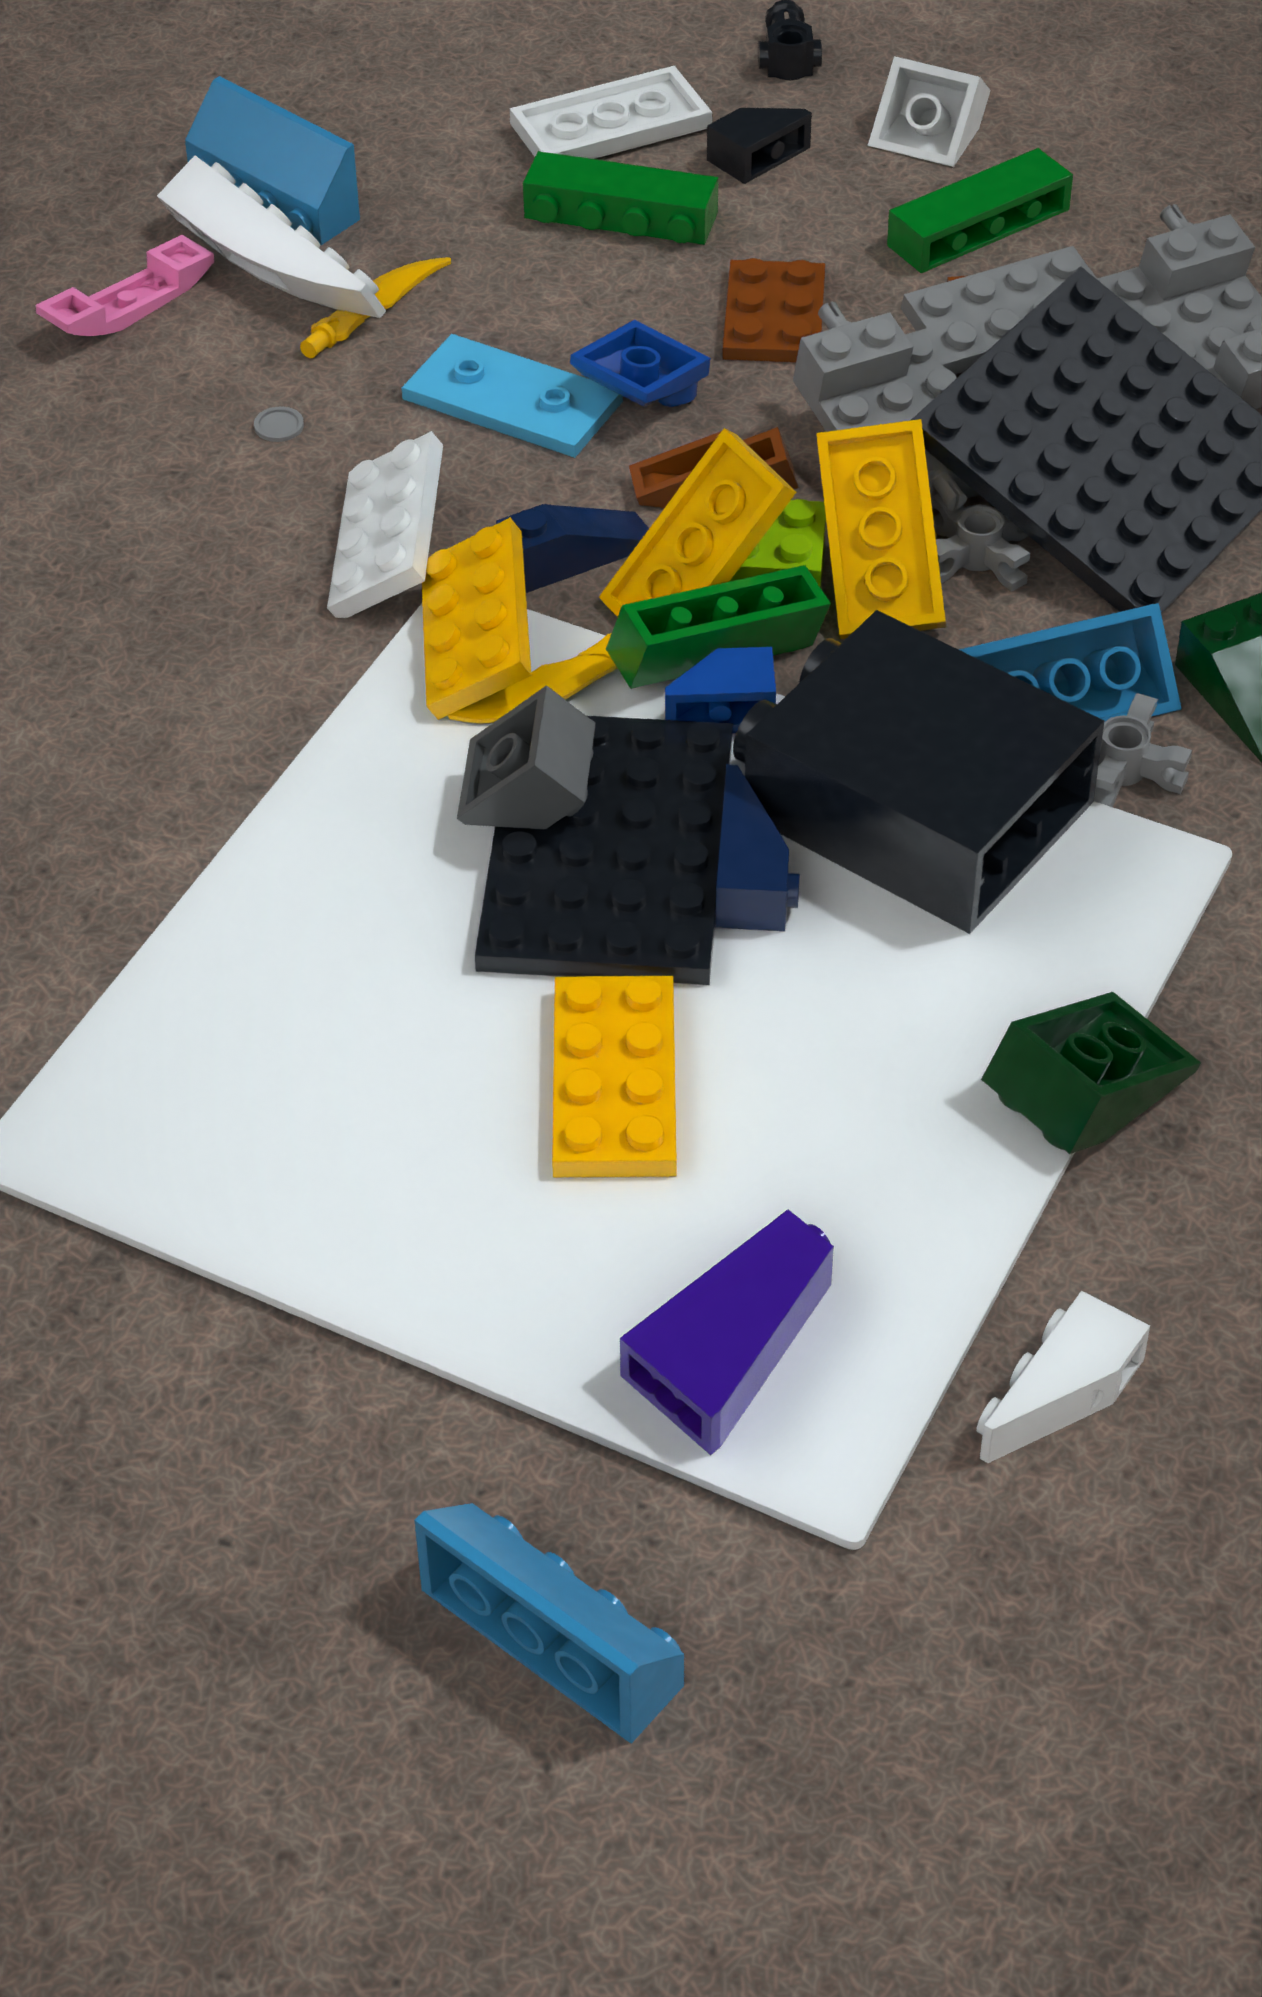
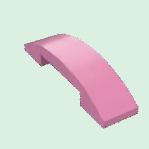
(169, 273)

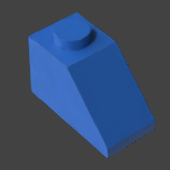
(722, 686)

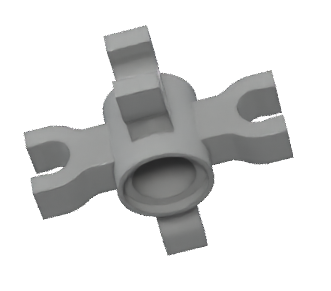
(979, 543)
(1130, 756)

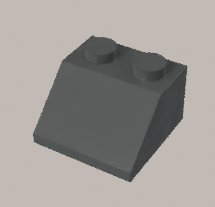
(528, 765)

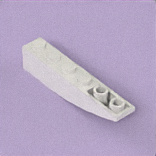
(263, 241)

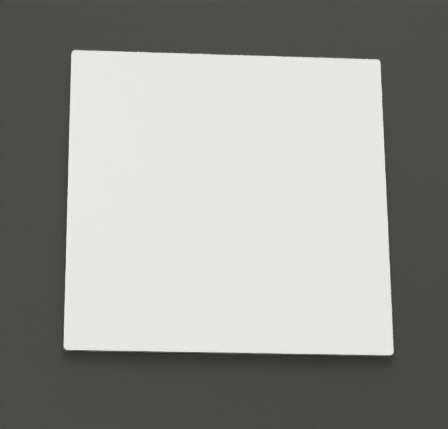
(364, 1123)

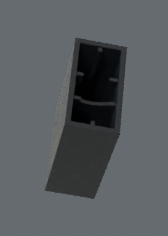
(921, 767)

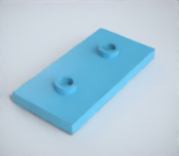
(512, 395)

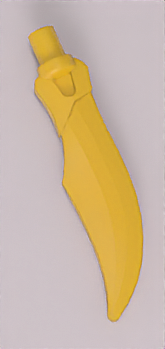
(391, 287)
(562, 677)

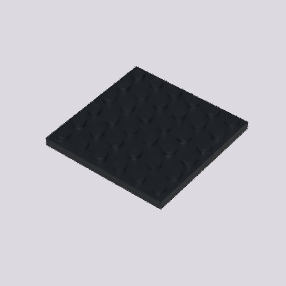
(1104, 445)

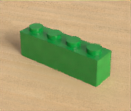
(620, 197)
(979, 210)
(674, 632)

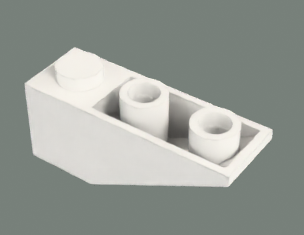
(1076, 1372)

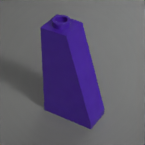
(728, 1329)

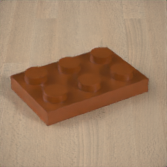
(771, 308)

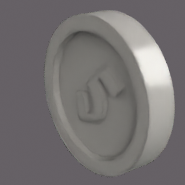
(278, 424)

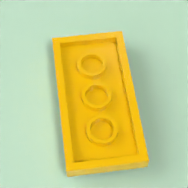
(881, 525)
(704, 527)
(475, 619)
(614, 1077)

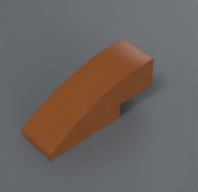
(662, 475)

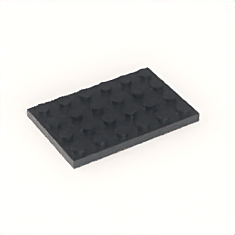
(626, 875)

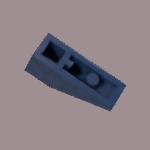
(573, 540)
(752, 863)

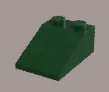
(1224, 663)
(1086, 1069)

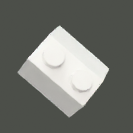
(928, 112)

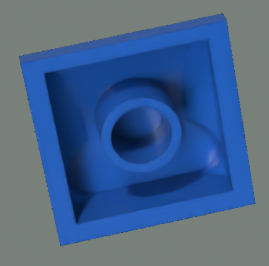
(643, 365)

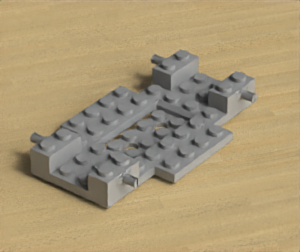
(1185, 286)

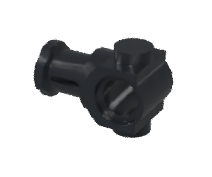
(789, 43)

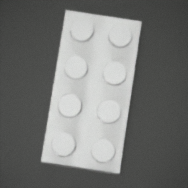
(613, 116)
(385, 526)

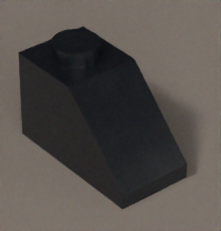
(757, 140)

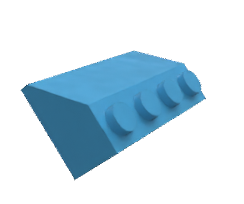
(279, 157)
(1093, 661)
(548, 1617)

